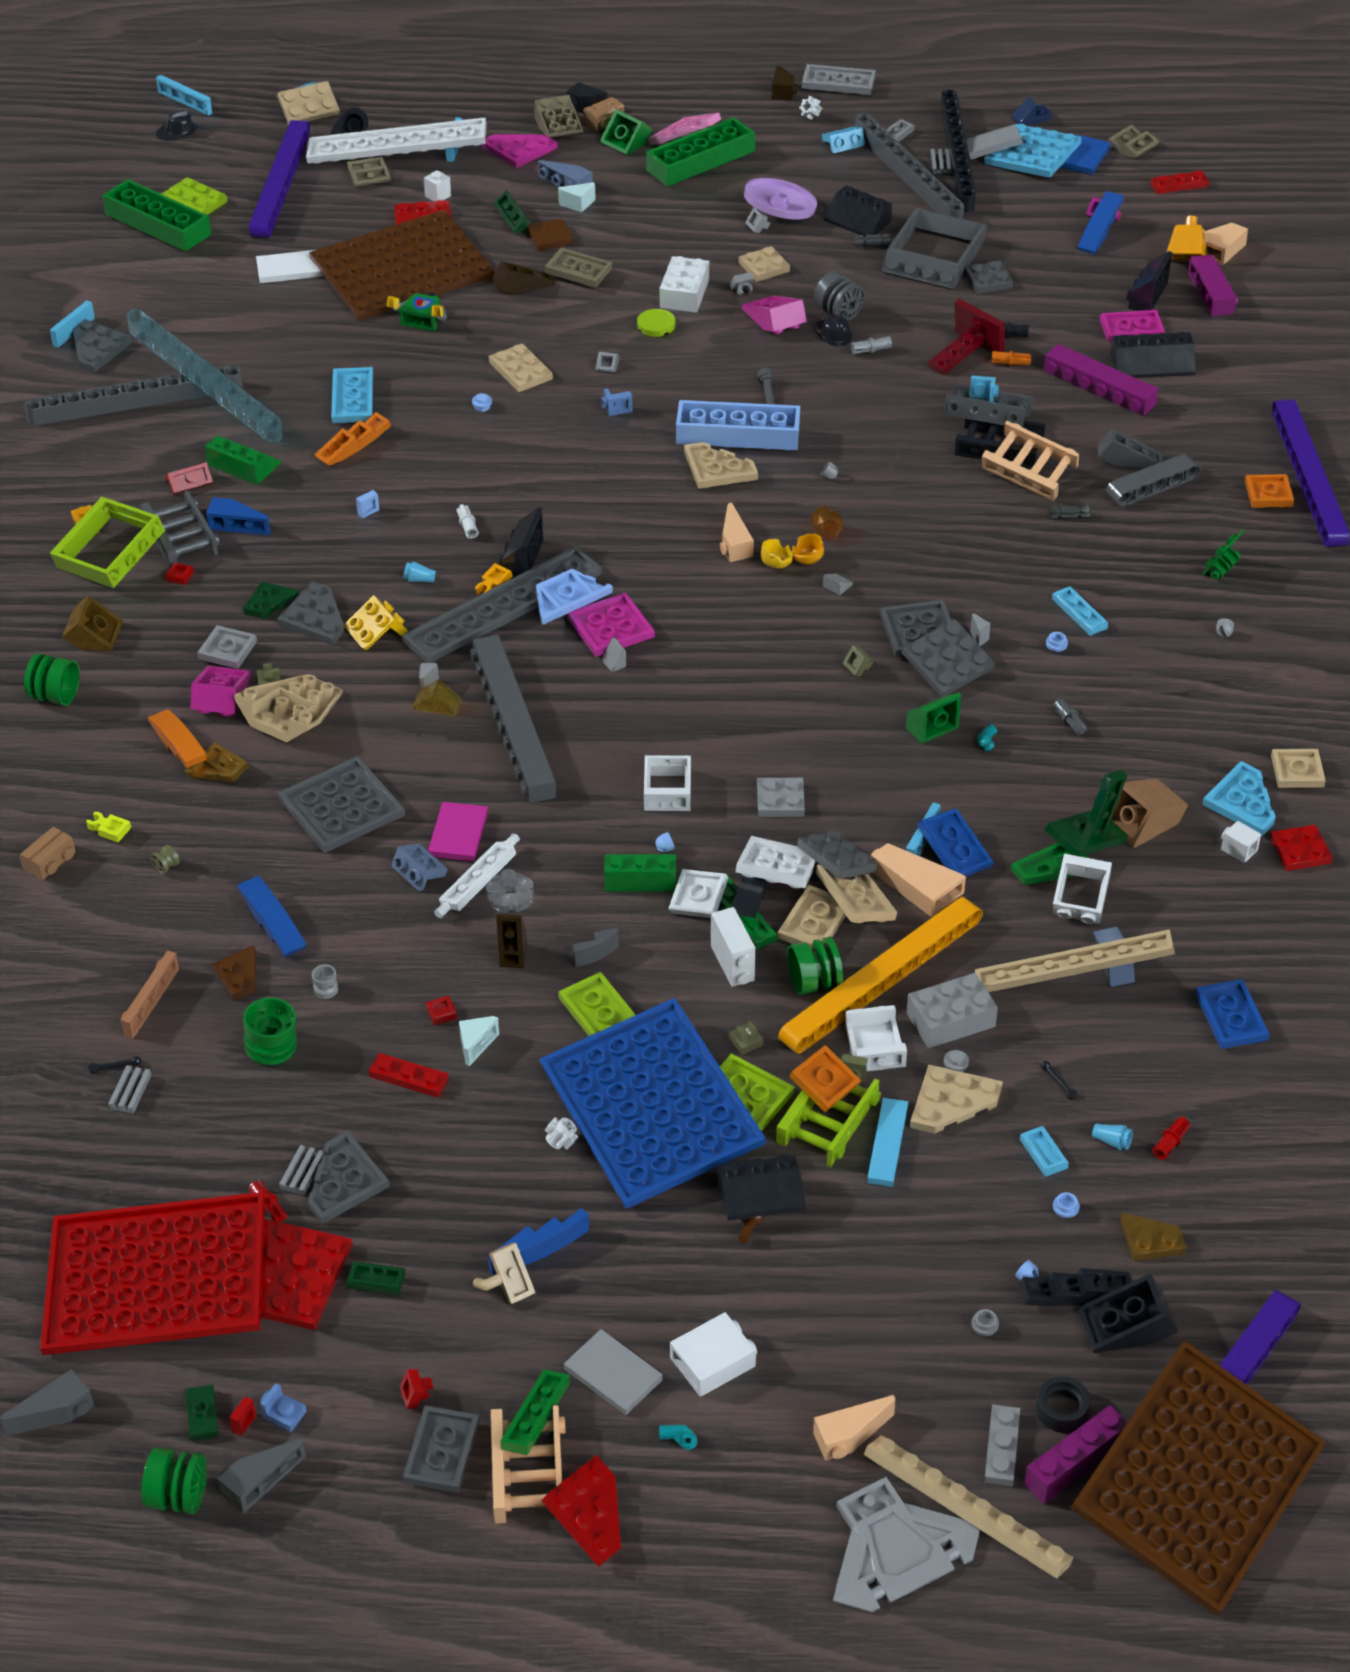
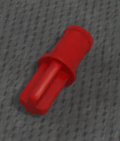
(1171, 1138)
(272, 1207)

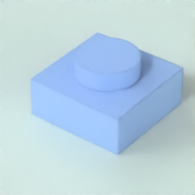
(367, 504)

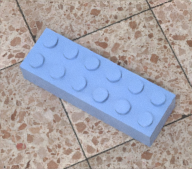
(738, 424)

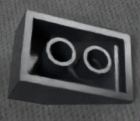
(1128, 1316)

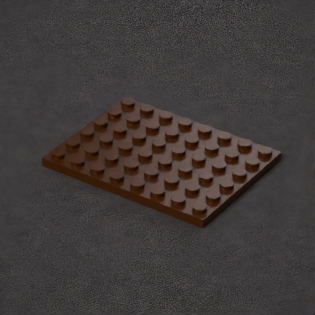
(400, 262)
(1199, 1477)

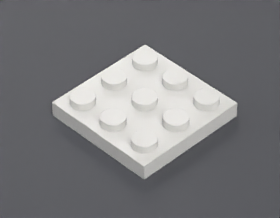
(776, 862)

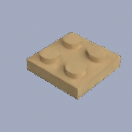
(764, 263)
(1298, 768)

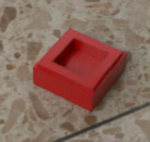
(179, 573)
(441, 1010)
(243, 1416)

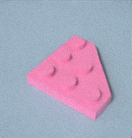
(683, 128)

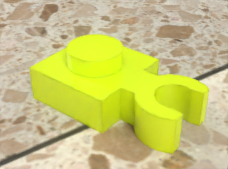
(112, 827)

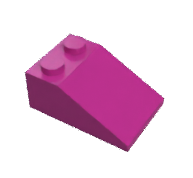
(776, 313)
(216, 690)

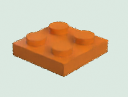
(1269, 491)
(825, 1078)

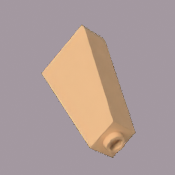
(918, 879)

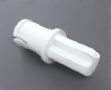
(467, 521)

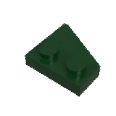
(268, 599)

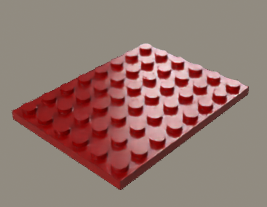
(154, 1273)

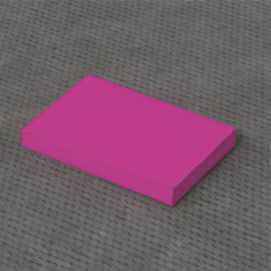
(1131, 323)
(458, 831)

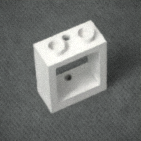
(667, 798)
(1084, 868)

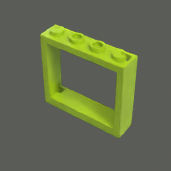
(90, 525)

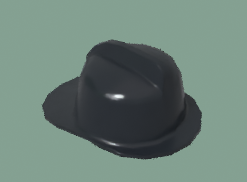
(351, 121)
(177, 125)
(834, 330)

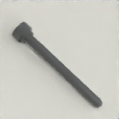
(766, 377)

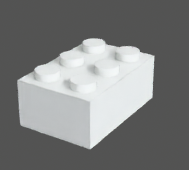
(684, 284)

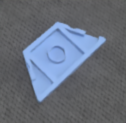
(567, 593)

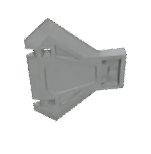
(896, 1546)

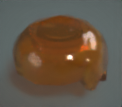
(826, 522)

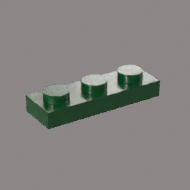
(512, 212)

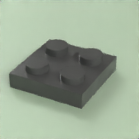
(988, 277)

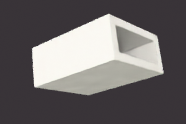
(732, 947)
(713, 1354)

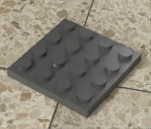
(341, 804)

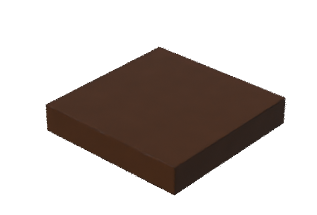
(550, 234)

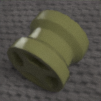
(165, 859)

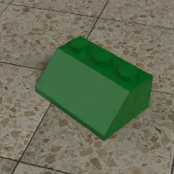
(239, 460)
(640, 872)

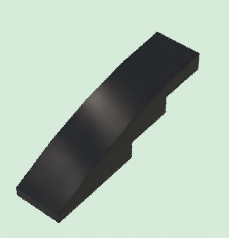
(749, 896)
(1071, 1289)

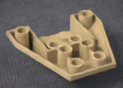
(288, 705)

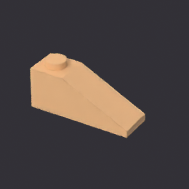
(737, 541)
(848, 1428)

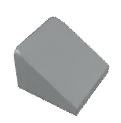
(607, 362)
(836, 583)
(980, 629)
(614, 656)
(428, 674)

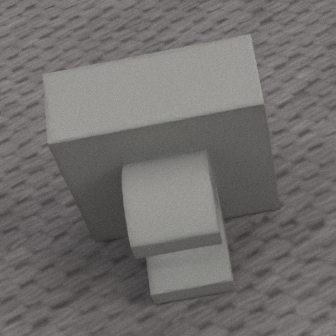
(757, 220)
(742, 281)

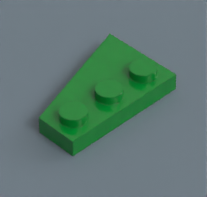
(1041, 866)

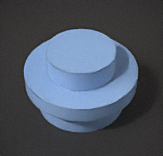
(481, 402)
(1057, 642)
(1066, 1205)

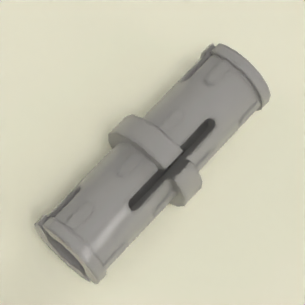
(871, 345)

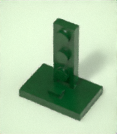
(1092, 829)

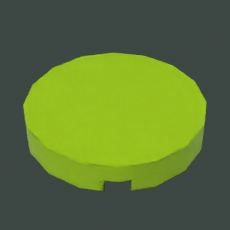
(656, 322)

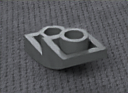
(594, 950)

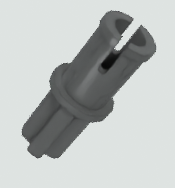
(1070, 716)

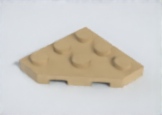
(717, 467)
(952, 1097)

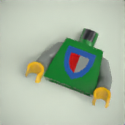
(419, 311)

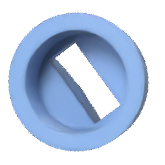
(664, 843)
(1028, 1269)

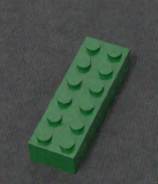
(700, 151)
(156, 215)

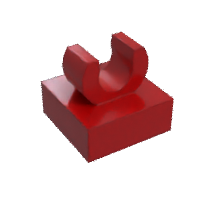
(414, 1388)

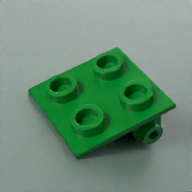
(1225, 558)

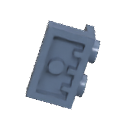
(417, 865)

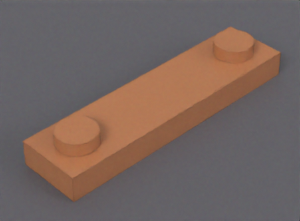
(149, 995)

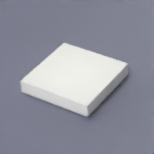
(698, 893)

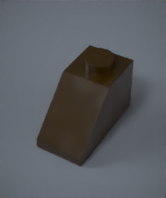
(783, 85)

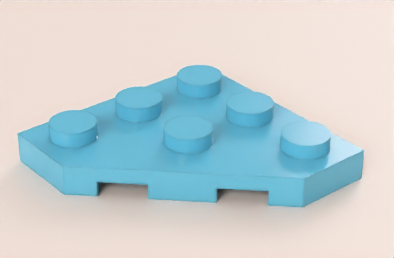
(1242, 798)

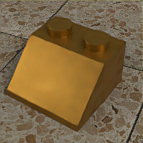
(92, 626)

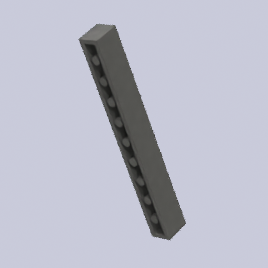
(513, 719)

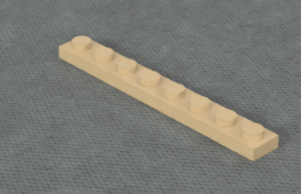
(1076, 961)
(969, 1506)

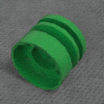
(51, 679)
(810, 966)
(270, 1031)
(174, 1480)

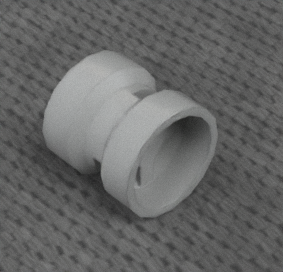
(324, 981)

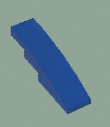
(1100, 222)
(271, 916)
(548, 1238)

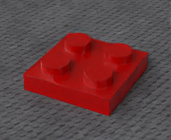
(1301, 847)

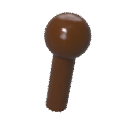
(749, 1227)

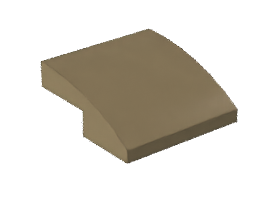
(1132, 142)
(368, 171)

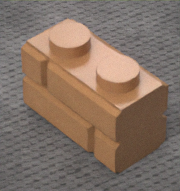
(600, 114)
(47, 853)

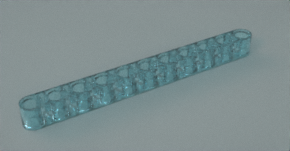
(205, 375)

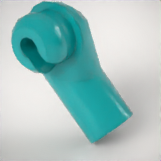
(985, 736)
(680, 1434)

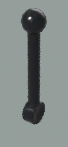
(94, 1068)
(1071, 1093)

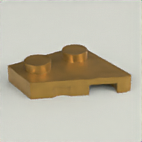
(219, 766)
(1151, 1238)

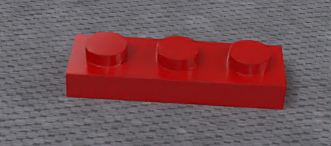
(1179, 182)
(408, 1075)

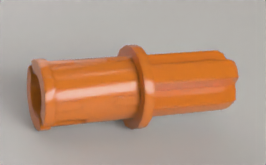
(1011, 358)

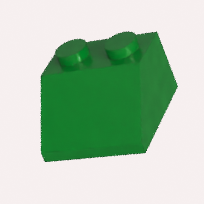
(625, 133)
(934, 718)

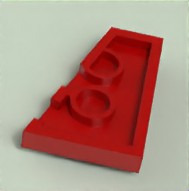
(411, 211)

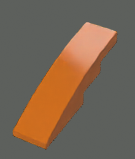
(356, 438)
(177, 738)

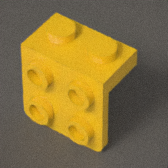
(373, 621)

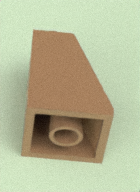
(1147, 810)

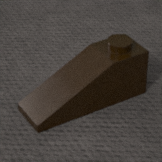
(519, 279)
(511, 940)

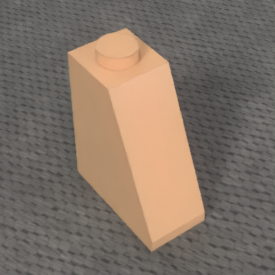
(1225, 241)

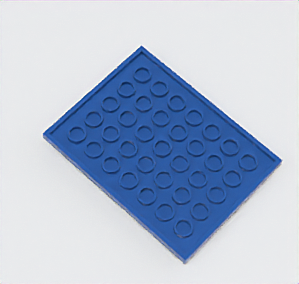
(651, 1102)

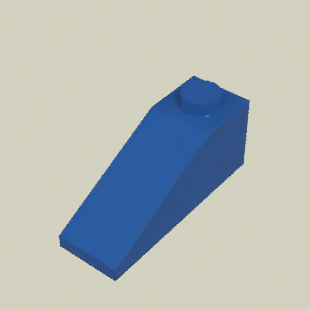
(236, 517)

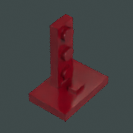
(976, 330)

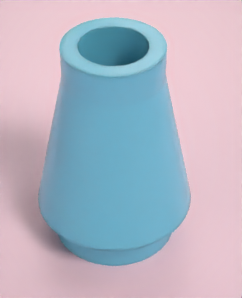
(418, 573)
(1114, 1135)

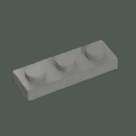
(1002, 1445)

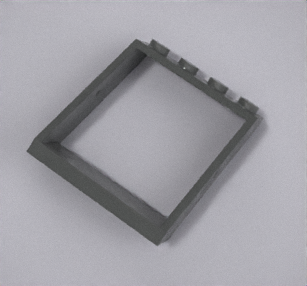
(929, 268)

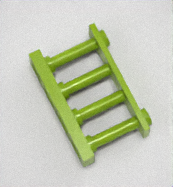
(802, 1111)

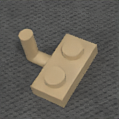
(510, 1274)

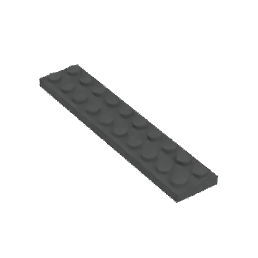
(492, 608)

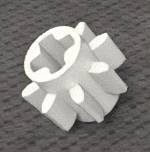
(810, 108)
(561, 1133)

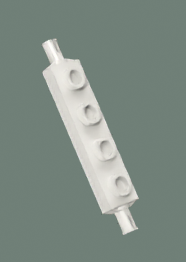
(477, 876)

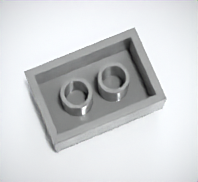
(951, 1010)

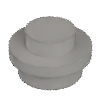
(956, 1060)
(985, 1322)

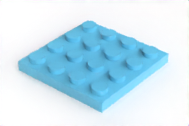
(1038, 154)

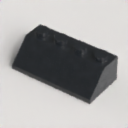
(1154, 354)

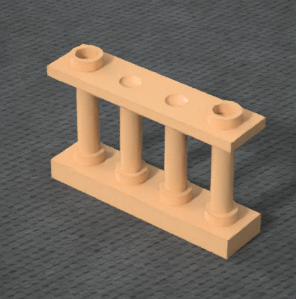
(1029, 478)
(504, 1477)

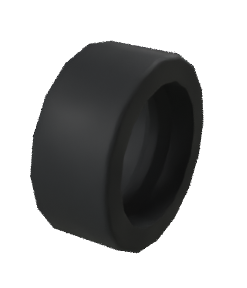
(1063, 1386)

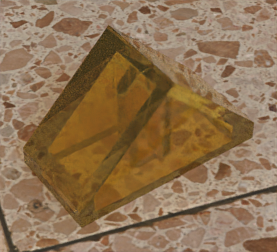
(438, 699)

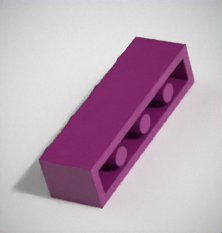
(1212, 285)
(1074, 1455)

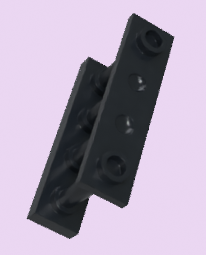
(974, 447)

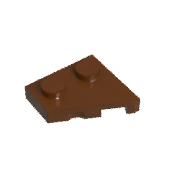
(237, 972)

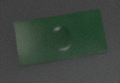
(376, 1278)
(201, 1412)

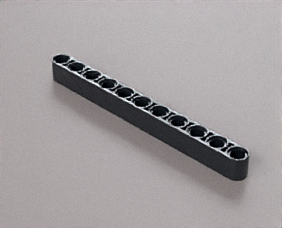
(958, 149)

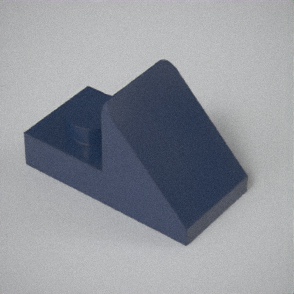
(1030, 113)

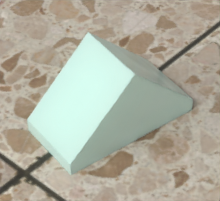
(577, 196)
(477, 1036)

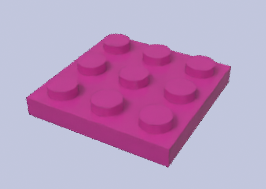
(610, 619)

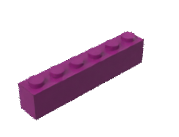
(1101, 379)

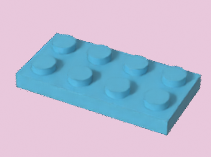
(352, 395)

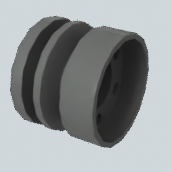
(839, 295)

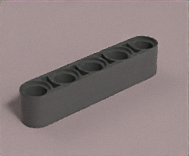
(1153, 480)

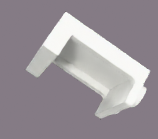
(875, 1036)

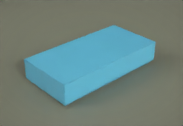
(1044, 1151)

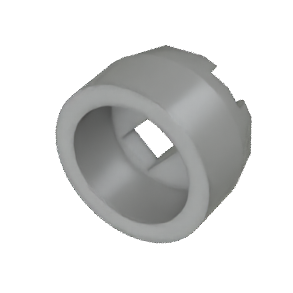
(829, 471)
(1228, 627)

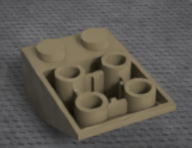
(557, 116)

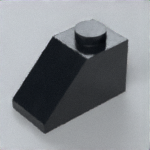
(585, 96)

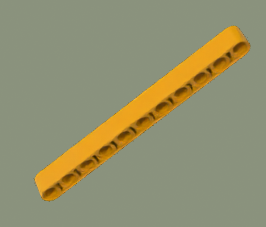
(880, 975)

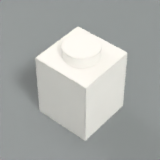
(437, 186)
(1240, 841)

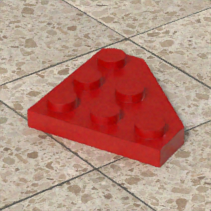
(589, 1509)

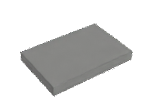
(993, 141)
(613, 1372)

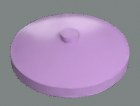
(780, 198)

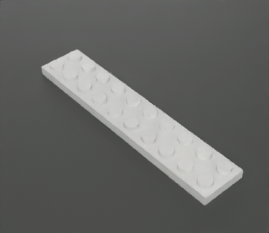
(396, 140)

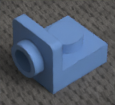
(617, 403)
(281, 1409)

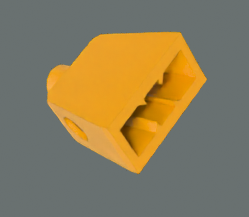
(1188, 240)

